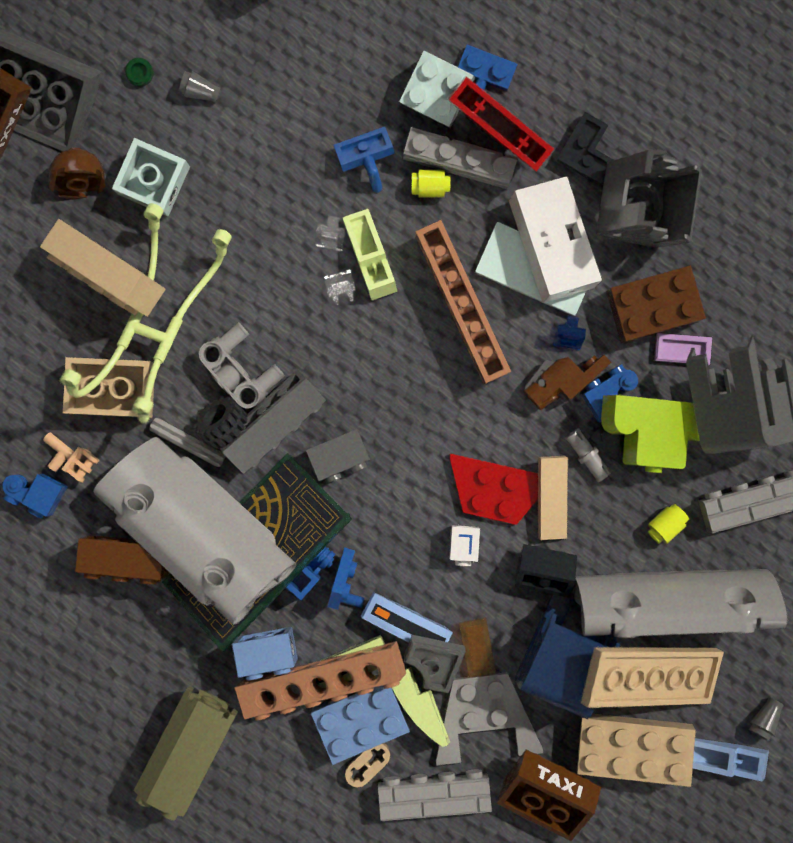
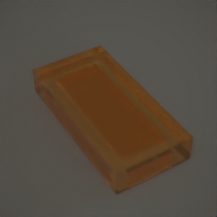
(477, 647)

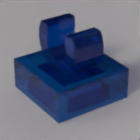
(570, 334)

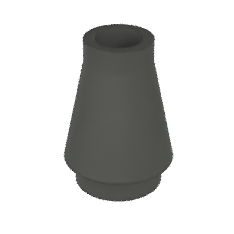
(197, 87)
(766, 720)

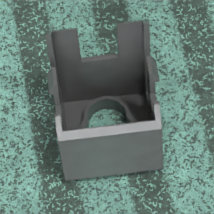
(670, 189)
(753, 409)

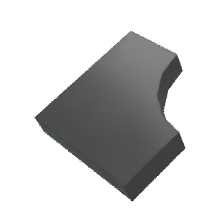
(435, 660)

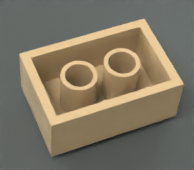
(114, 394)

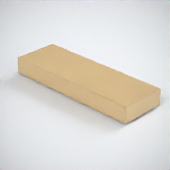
(552, 497)

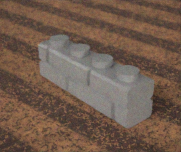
(459, 158)
(747, 504)
(434, 796)

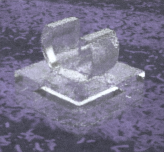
(330, 235)
(340, 284)

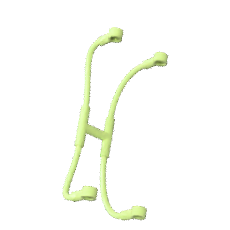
(144, 405)

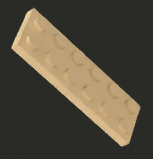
(651, 676)

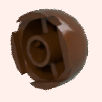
(71, 171)

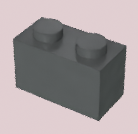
(338, 455)

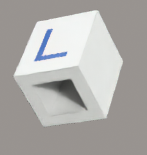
(464, 544)

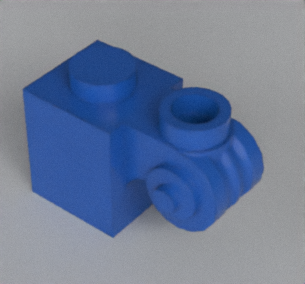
(619, 379)
(40, 498)
(309, 576)

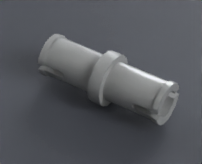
(588, 455)

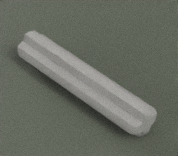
(187, 442)

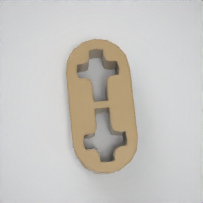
(371, 770)

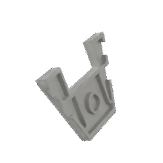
(484, 705)

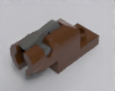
(562, 378)

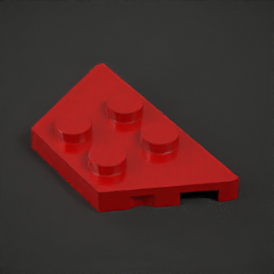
(494, 489)

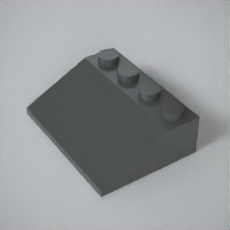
(59, 94)

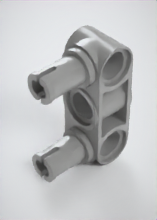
(231, 374)

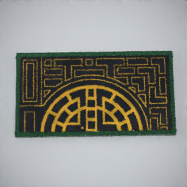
(302, 523)

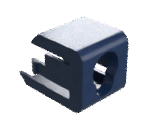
(560, 660)

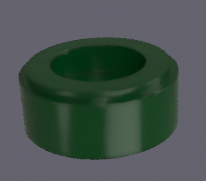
(139, 72)

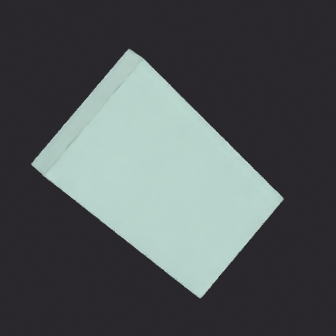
(508, 265)

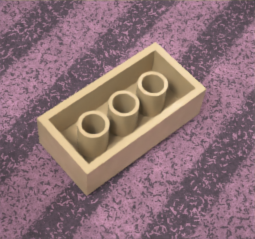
(101, 269)
(636, 749)

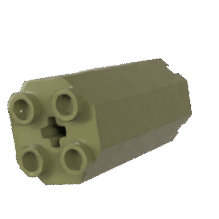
(184, 753)

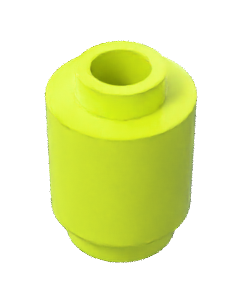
(430, 183)
(667, 524)

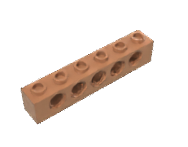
(462, 302)
(384, 657)

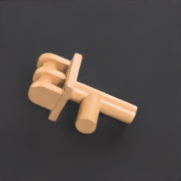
(75, 459)

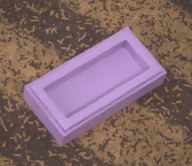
(677, 347)

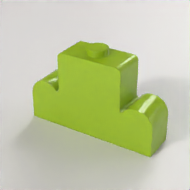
(653, 430)

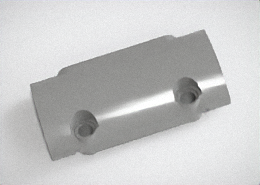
(194, 528)
(679, 602)

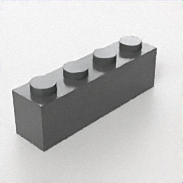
(273, 420)

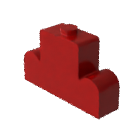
(500, 124)

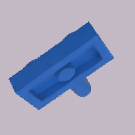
(487, 68)
(364, 151)
(341, 589)

